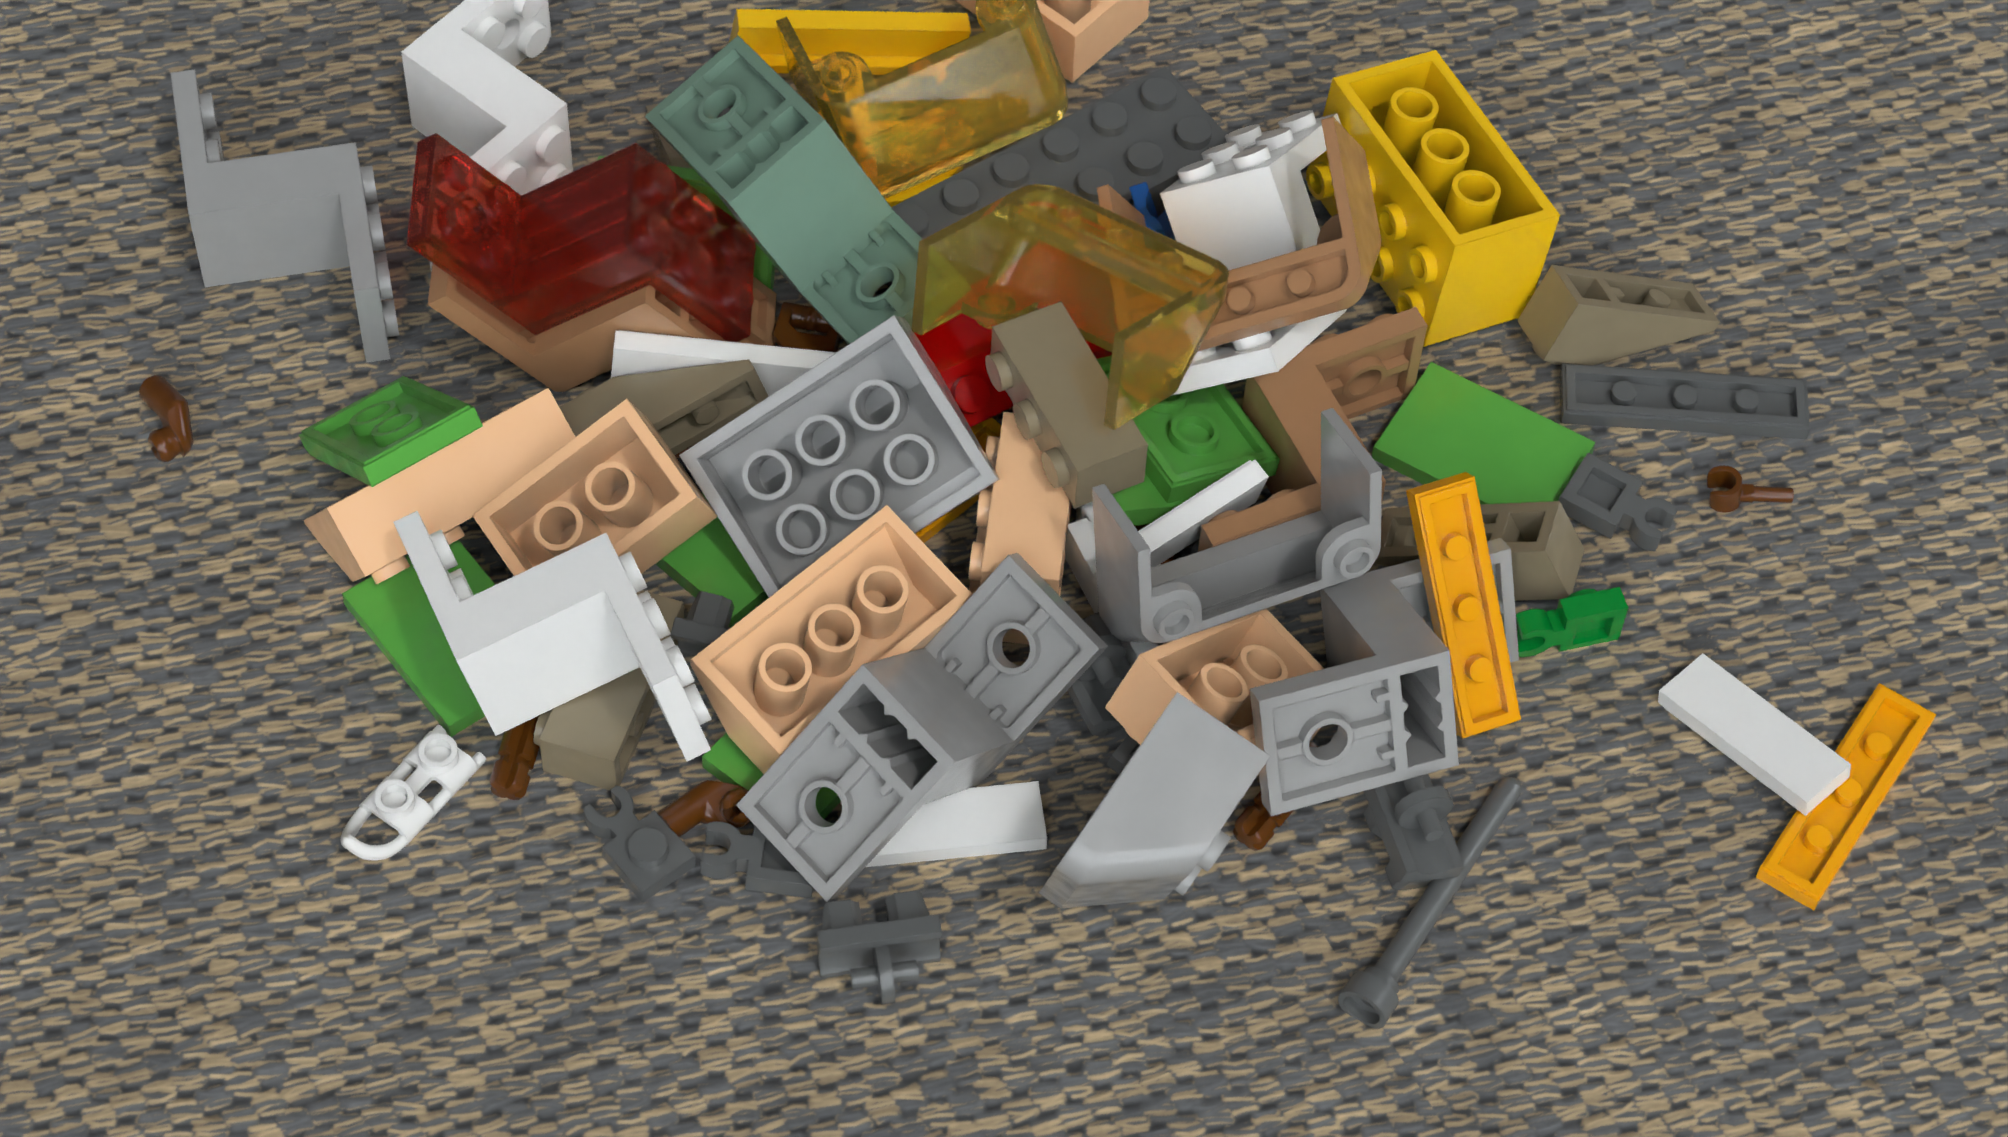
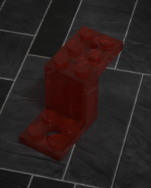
(581, 239)

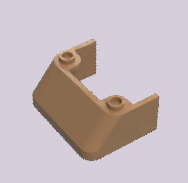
(1309, 279)

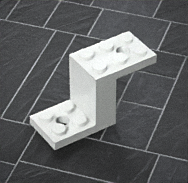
(475, 98)
(1244, 209)
(556, 633)

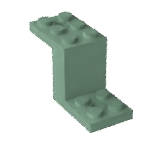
(793, 189)

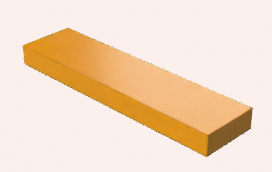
(1464, 601)
(1819, 843)

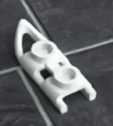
(398, 800)

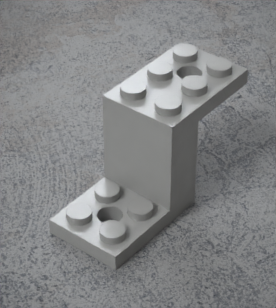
(283, 214)
(1381, 687)
(921, 726)

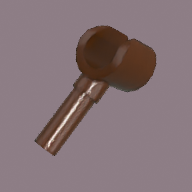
(1730, 500)

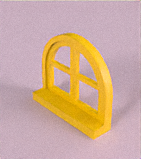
(878, 37)

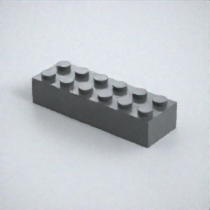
(1117, 141)

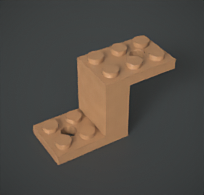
(585, 344)
(1337, 371)

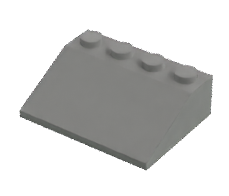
(838, 449)

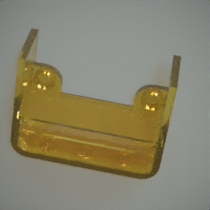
(942, 105)
(1115, 277)

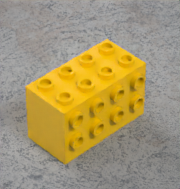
(1450, 197)

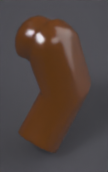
(174, 414)
(705, 804)

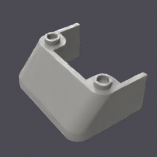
(1248, 571)
(1160, 813)

